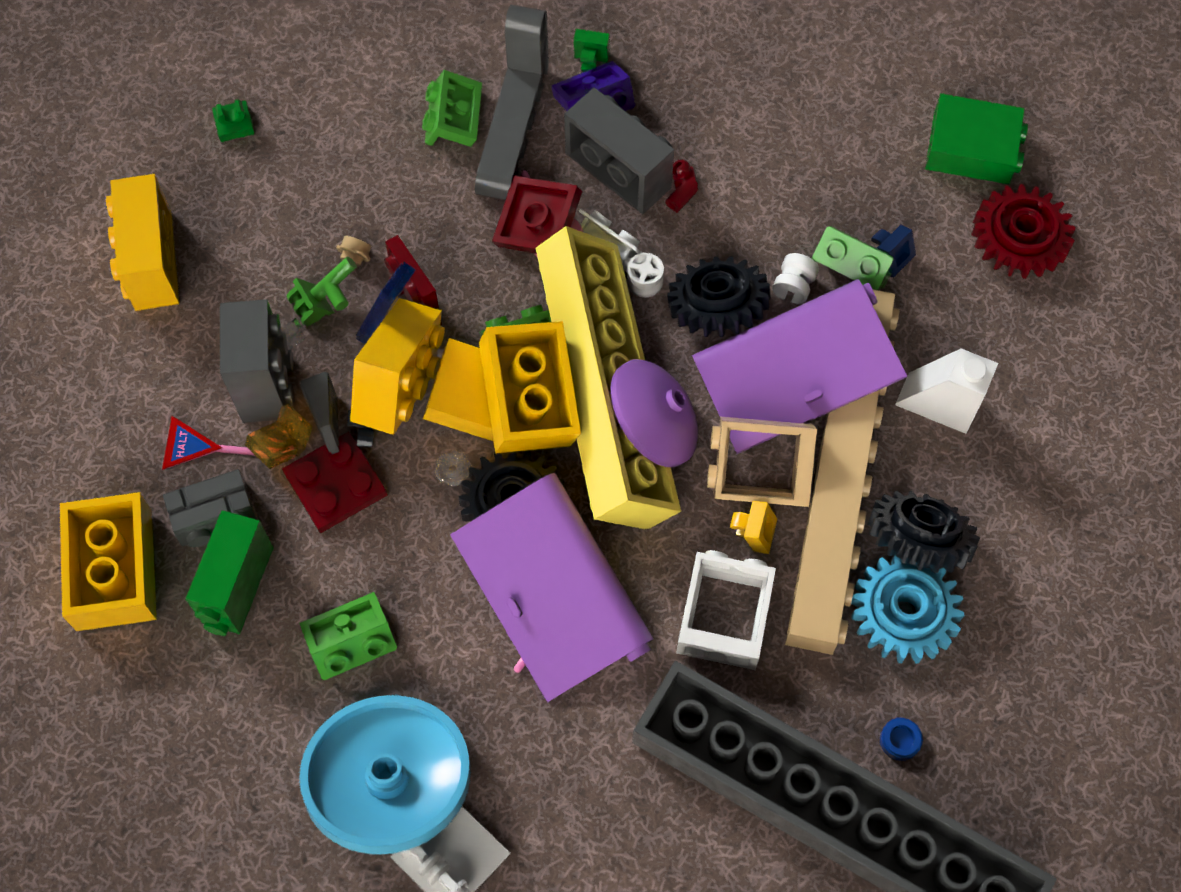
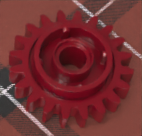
(999, 232)

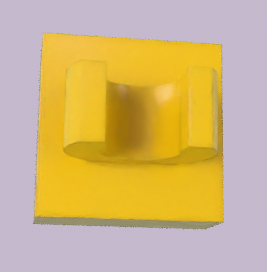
(756, 527)

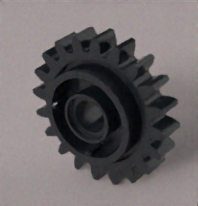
(719, 296)
(500, 480)
(923, 531)

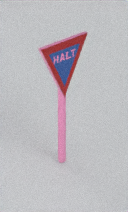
(188, 444)

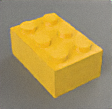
(142, 242)
(396, 366)
(529, 387)
(107, 562)

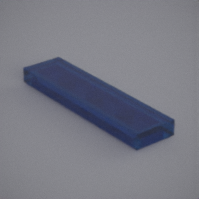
(385, 301)

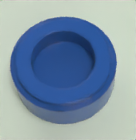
(901, 739)

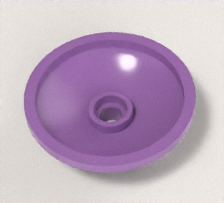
(654, 412)

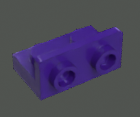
(607, 79)

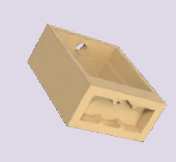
(802, 467)

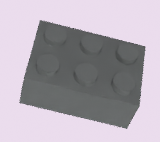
(619, 150)
(255, 360)

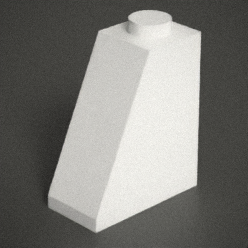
(948, 389)

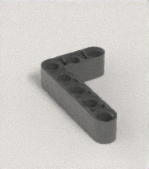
(514, 114)

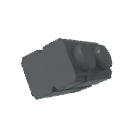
(198, 506)

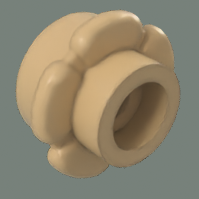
(355, 249)

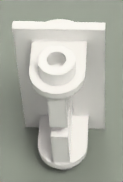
(598, 226)

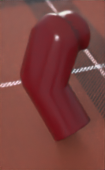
(685, 184)

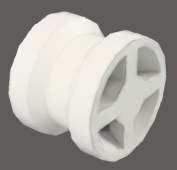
(641, 267)

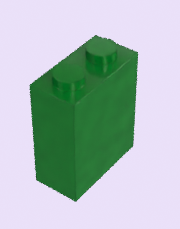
(976, 139)
(229, 573)

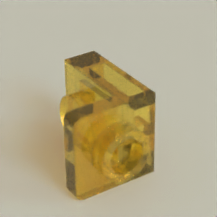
(280, 439)

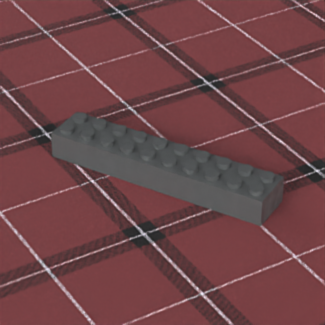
(821, 794)

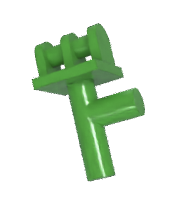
(311, 298)

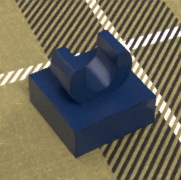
(898, 244)

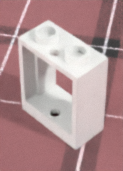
(721, 647)

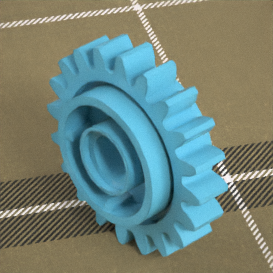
(901, 631)

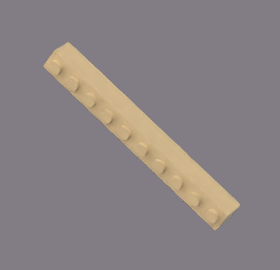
(836, 515)

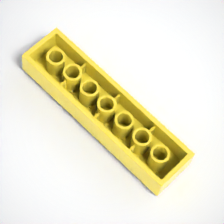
(591, 297)

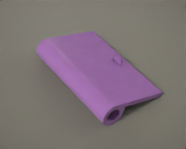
(801, 363)
(568, 594)

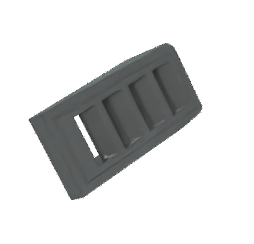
(323, 406)

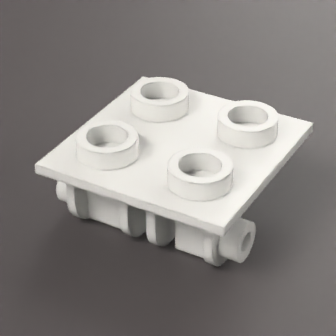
(455, 858)

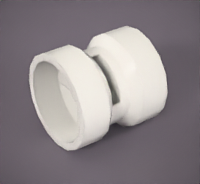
(796, 276)

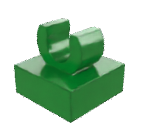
(591, 47)
(233, 120)

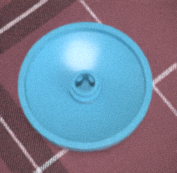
(385, 774)

